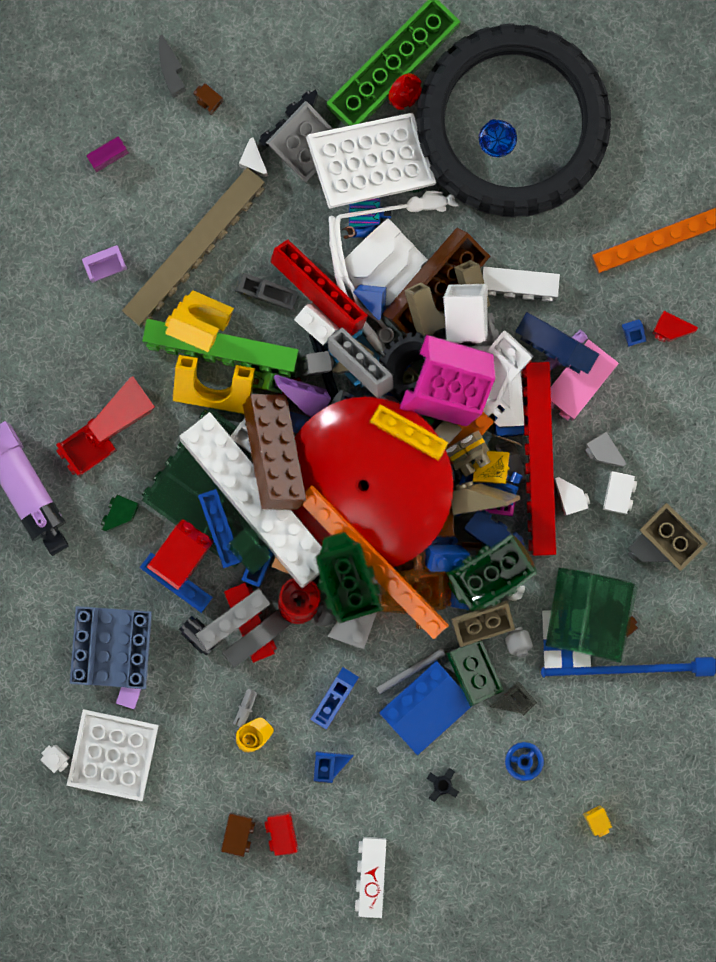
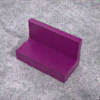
(107, 154)

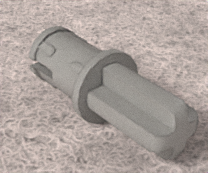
(245, 708)

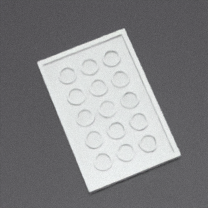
(370, 160)

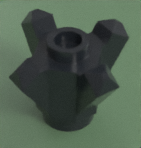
(442, 785)

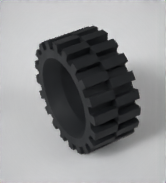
(399, 358)

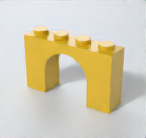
(198, 320)
(191, 391)

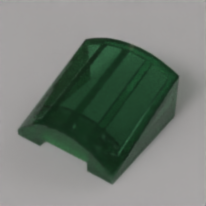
(591, 614)

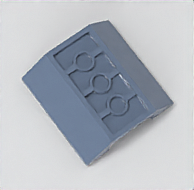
(110, 647)

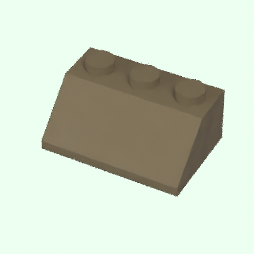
(673, 536)
(483, 624)

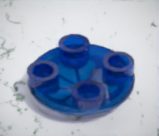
(497, 138)

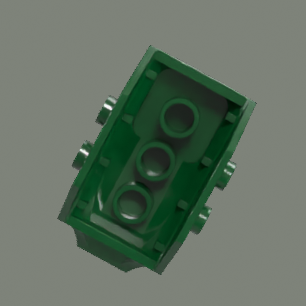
(491, 574)
(347, 579)

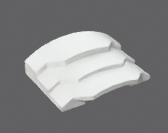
(384, 260)

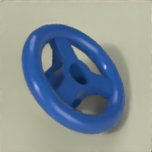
(528, 775)

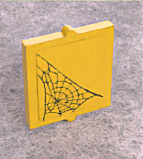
(495, 471)

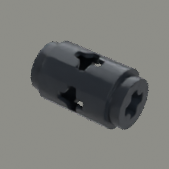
(189, 631)

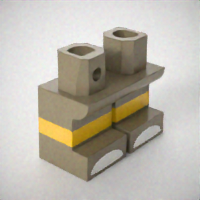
(469, 449)

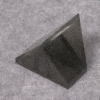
(515, 700)

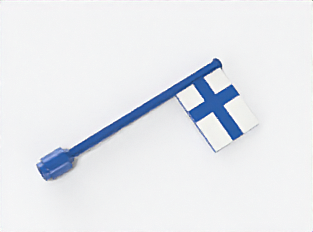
(565, 662)

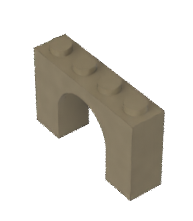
(421, 304)

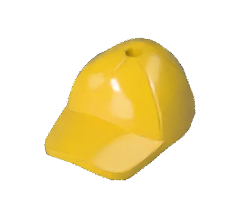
(256, 729)

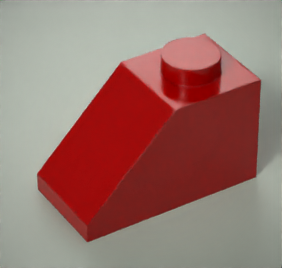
(671, 328)

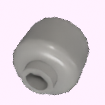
(519, 642)

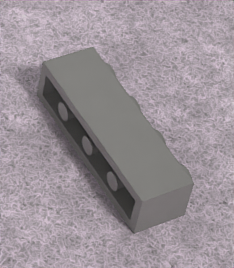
(360, 363)
(233, 619)

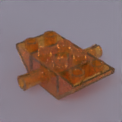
(428, 584)

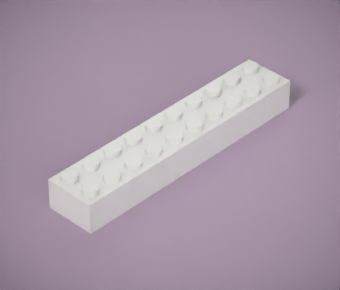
(237, 480)

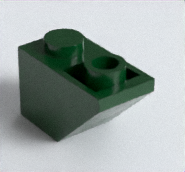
(120, 514)

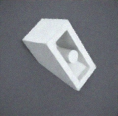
(571, 497)

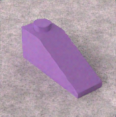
(306, 396)

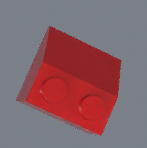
(282, 834)

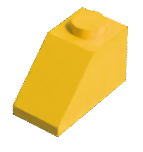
(598, 821)

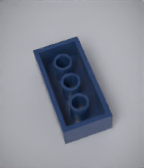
(556, 344)

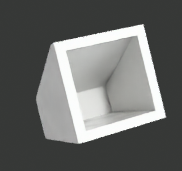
(466, 313)

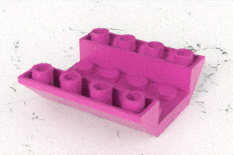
(452, 382)

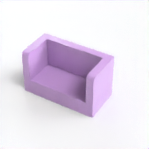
(104, 263)

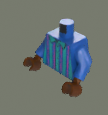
(364, 225)

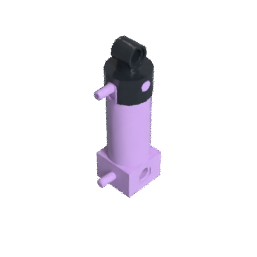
(27, 493)

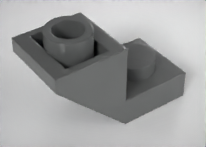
(514, 459)

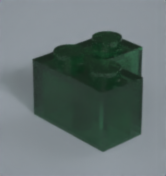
(248, 551)

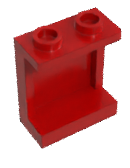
(82, 454)

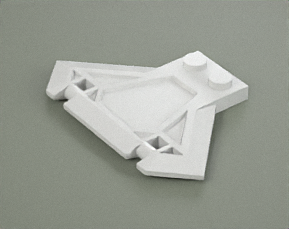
(506, 391)

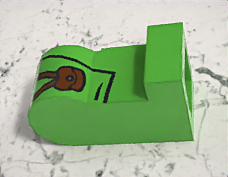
(265, 381)

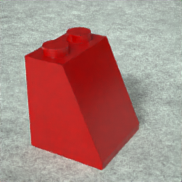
(180, 554)

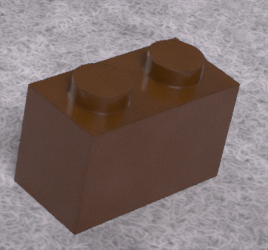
(237, 834)

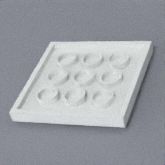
(112, 755)

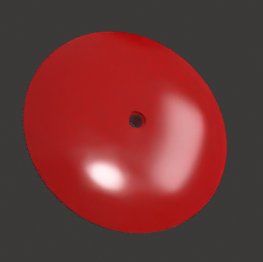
(406, 489)

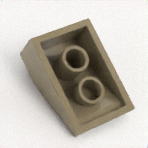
(476, 497)

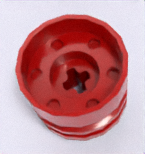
(309, 599)

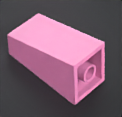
(574, 390)

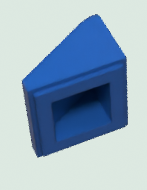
(634, 332)

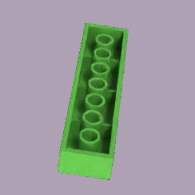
(398, 56)
(227, 349)

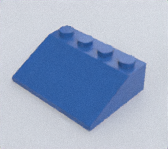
(426, 708)

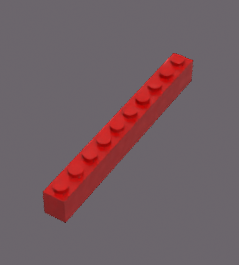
(540, 458)

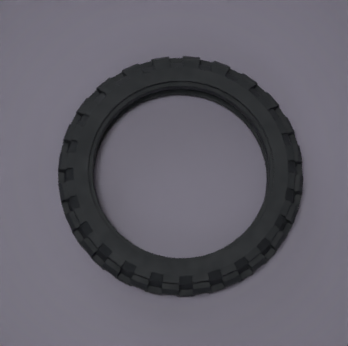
(534, 43)

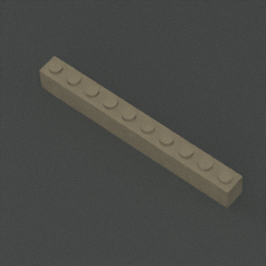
(194, 247)

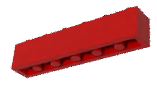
(318, 287)

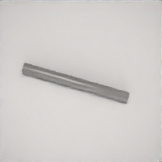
(410, 671)

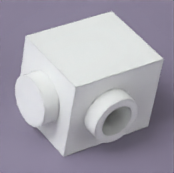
(55, 758)

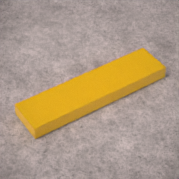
(409, 432)

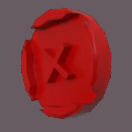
(405, 91)

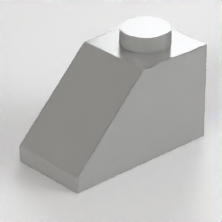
(315, 364)
(604, 451)

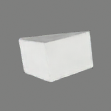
(252, 159)

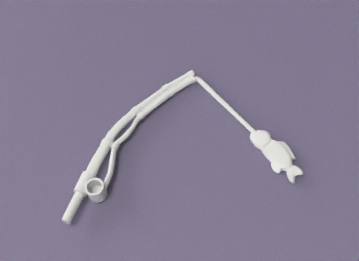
(429, 201)

